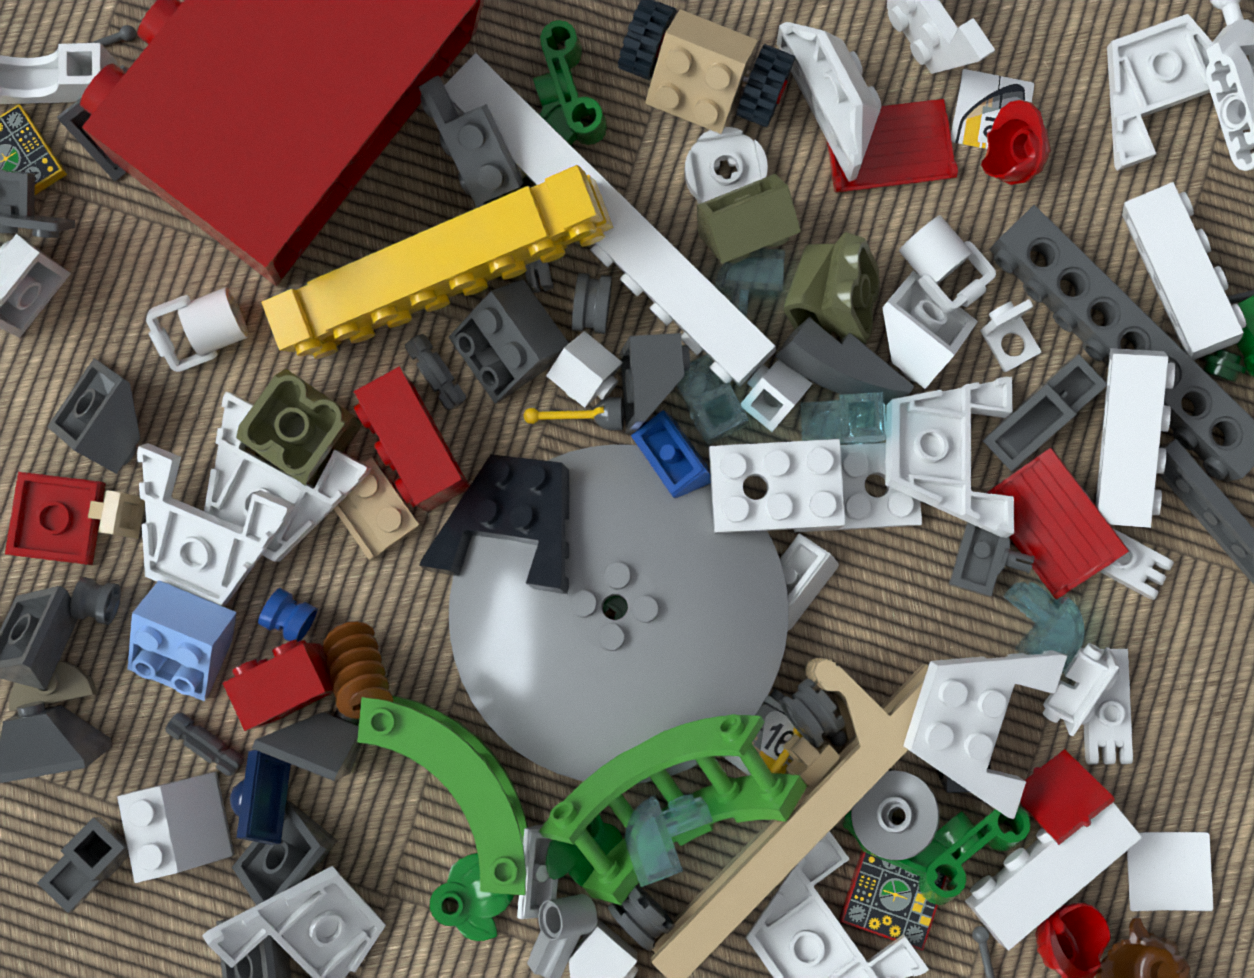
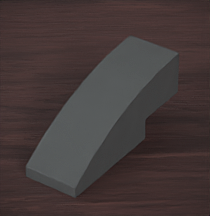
(840, 365)
(1044, 412)

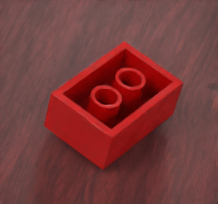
(409, 441)

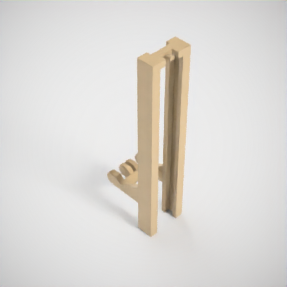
(872, 748)

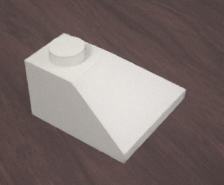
(920, 333)

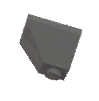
(649, 373)
(99, 418)
(47, 742)
(318, 744)

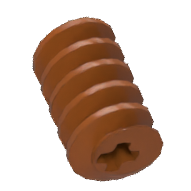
(355, 667)

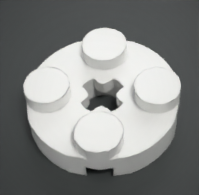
(706, 157)

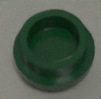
(1224, 365)

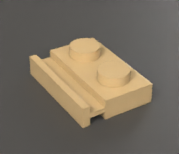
(376, 513)

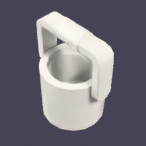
(938, 252)
(207, 322)

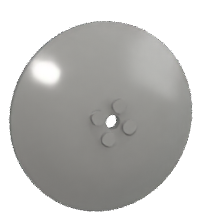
(583, 688)

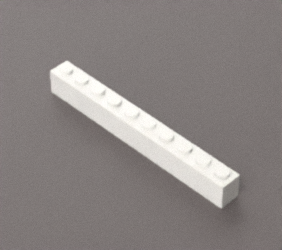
(633, 244)

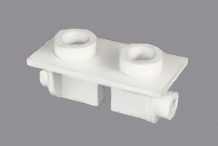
(1093, 673)

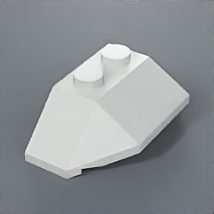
(834, 91)

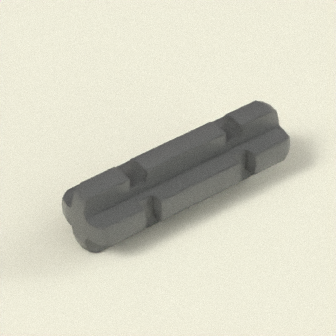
(435, 372)
(204, 744)

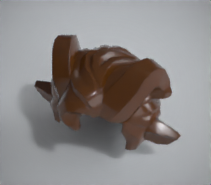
(1143, 956)

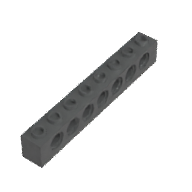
(1127, 321)

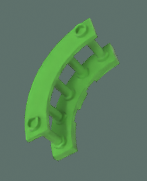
(469, 774)
(742, 798)

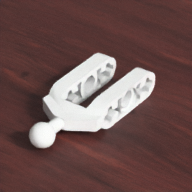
(1225, 54)

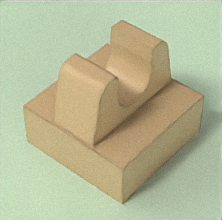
(119, 514)
(808, 760)

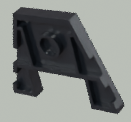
(513, 502)

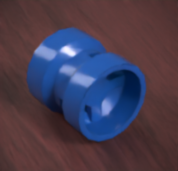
(284, 613)

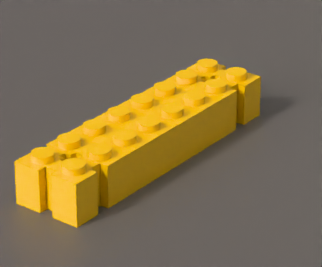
(439, 264)

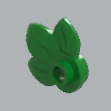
(567, 858)
(475, 908)

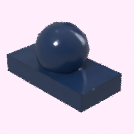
(261, 798)

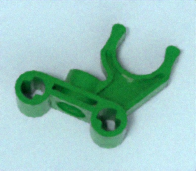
(557, 91)
(953, 847)

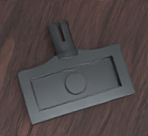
(982, 559)

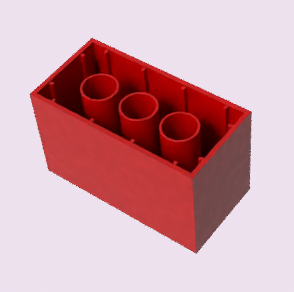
(269, 108)

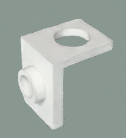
(1005, 321)

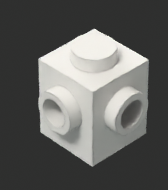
(585, 370)
(774, 393)

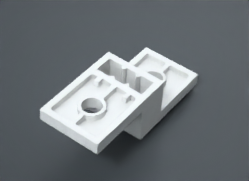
(808, 488)

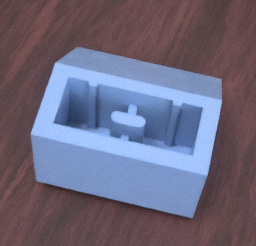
(179, 639)

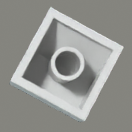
(26, 283)
(175, 826)

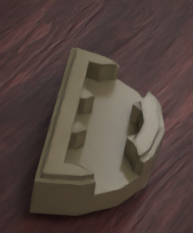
(65, 684)

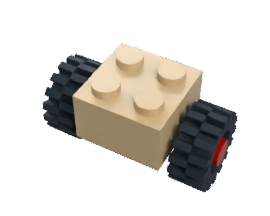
(702, 67)

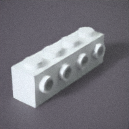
(1182, 271)
(1132, 436)
(1048, 875)

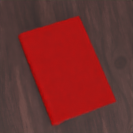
(906, 147)
(1058, 524)

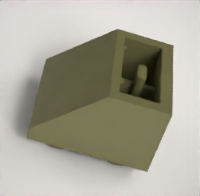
(748, 219)

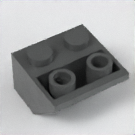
(508, 340)

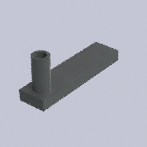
(1210, 506)

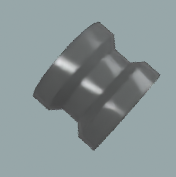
(95, 600)

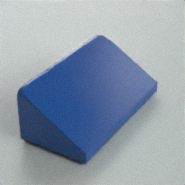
(672, 455)

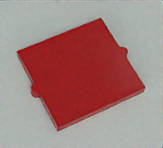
(1063, 796)

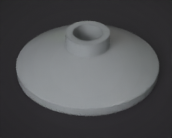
(874, 813)

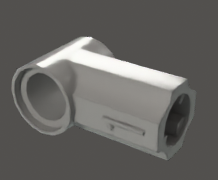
(560, 925)

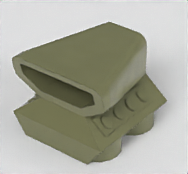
(835, 287)
(297, 427)

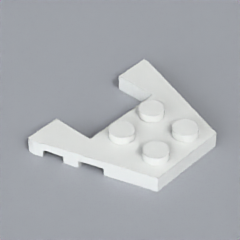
(936, 37)
(1151, 74)
(932, 451)
(242, 473)
(196, 547)
(963, 713)
(315, 922)
(805, 940)

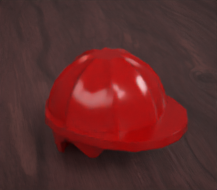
(1017, 144)
(1073, 940)

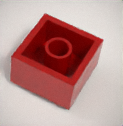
(279, 686)

